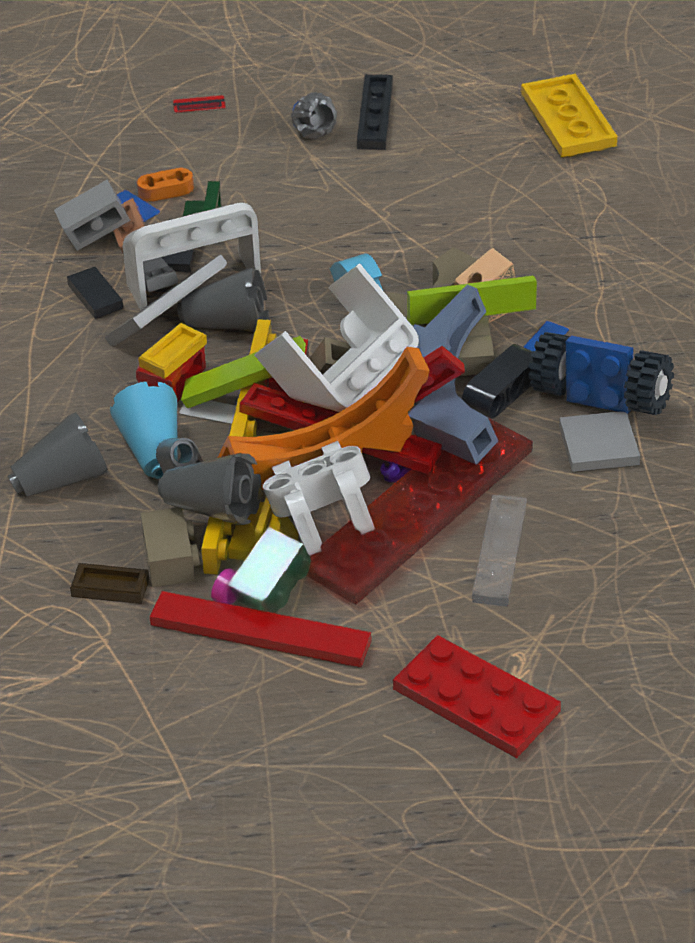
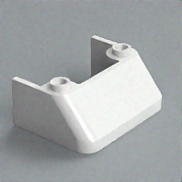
(190, 233)
(376, 338)

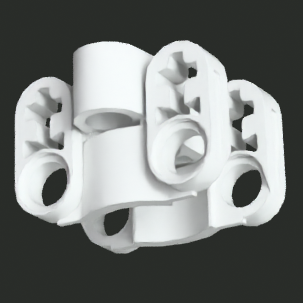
(318, 484)

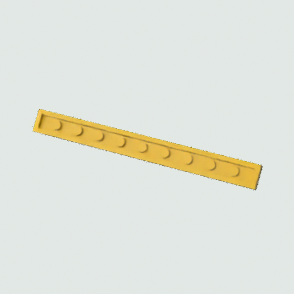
(215, 543)

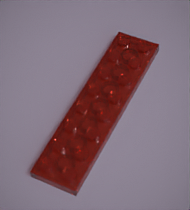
(411, 516)

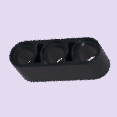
(500, 382)

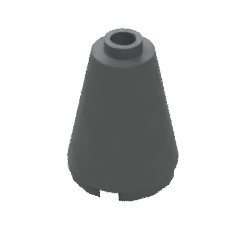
(227, 304)
(58, 459)
(215, 488)

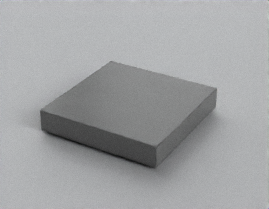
(599, 441)

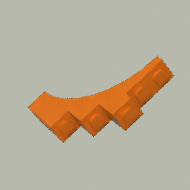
(373, 422)

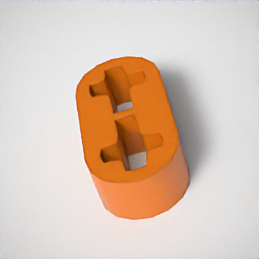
(165, 184)

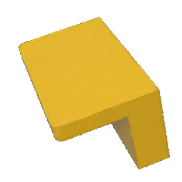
(247, 536)

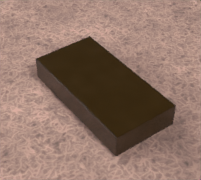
(110, 583)

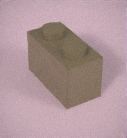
(168, 546)

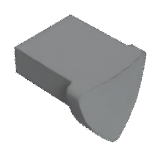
(158, 274)

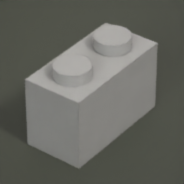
(92, 215)

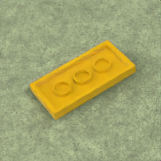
(569, 115)

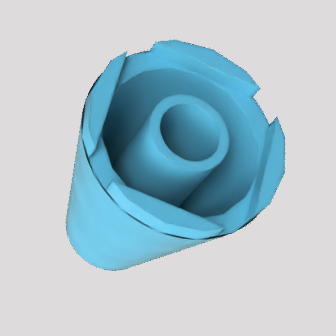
(145, 420)

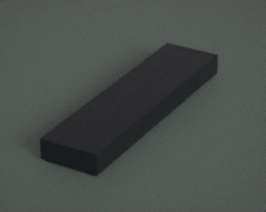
(375, 112)

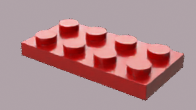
(477, 696)

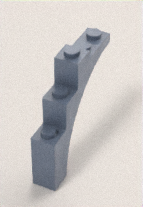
(443, 414)

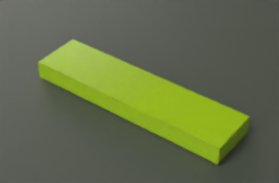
(497, 296)
(227, 378)

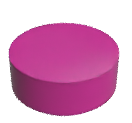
(221, 591)

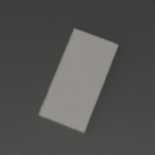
(166, 300)

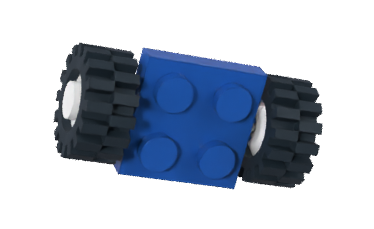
(601, 373)

